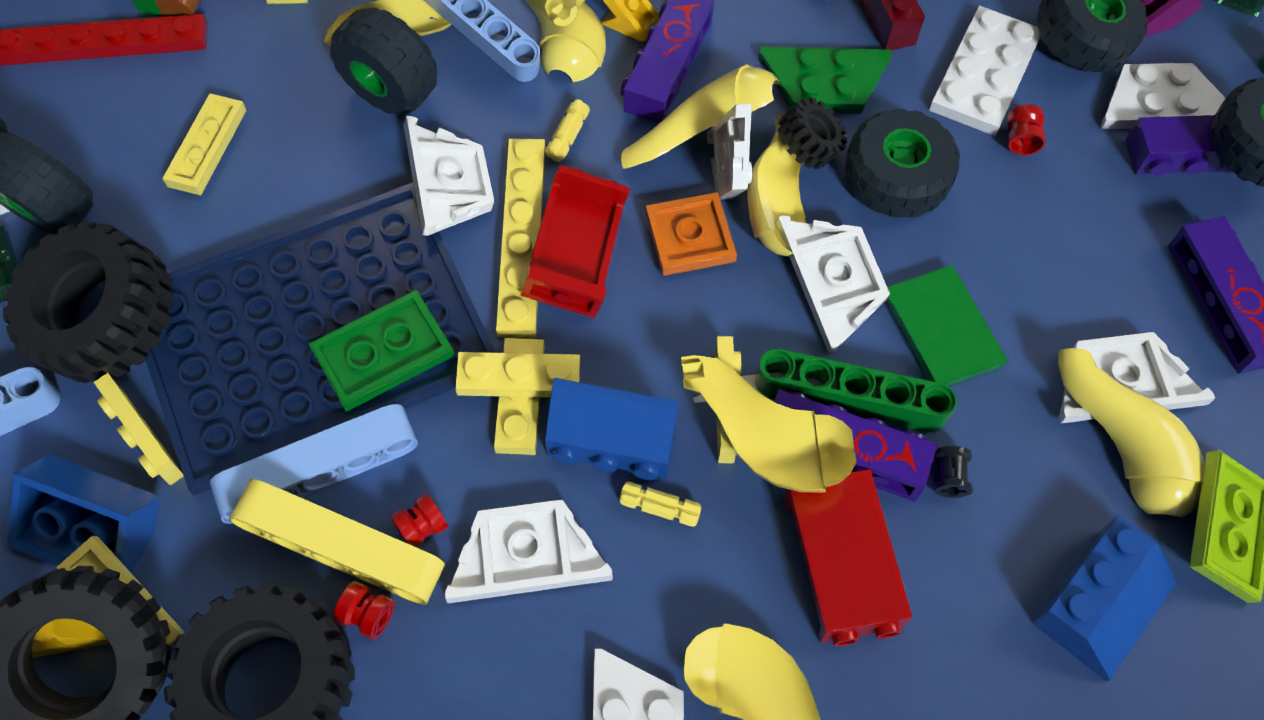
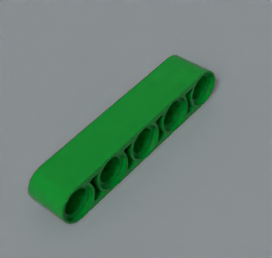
(872, 383)

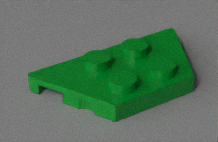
(830, 75)

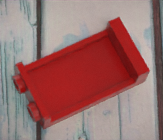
(575, 242)
(850, 560)

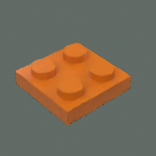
(690, 234)

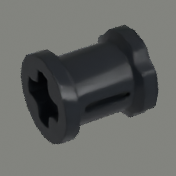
(957, 458)

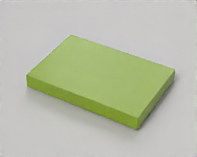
(1230, 528)

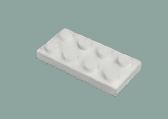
(986, 70)

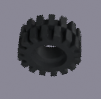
(812, 133)

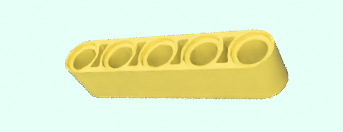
(337, 541)

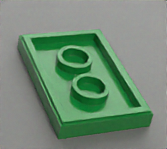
(944, 327)
(381, 350)

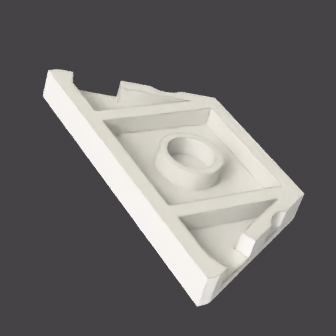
(1159, 92)
(731, 150)
(447, 177)
(835, 274)
(1144, 366)
(525, 552)
(631, 693)

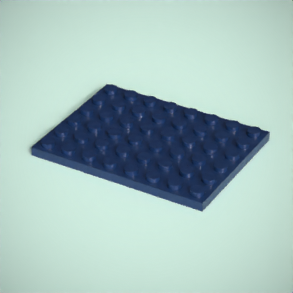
(237, 348)

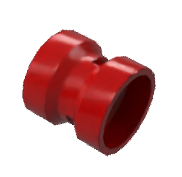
(1026, 129)
(419, 521)
(364, 610)

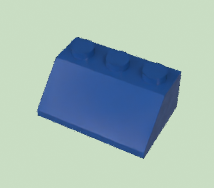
(611, 429)
(64, 504)
(1108, 597)

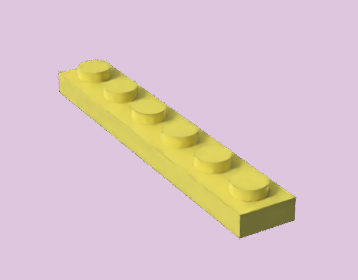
(520, 229)

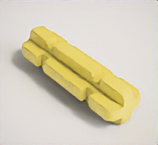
(567, 130)
(660, 504)

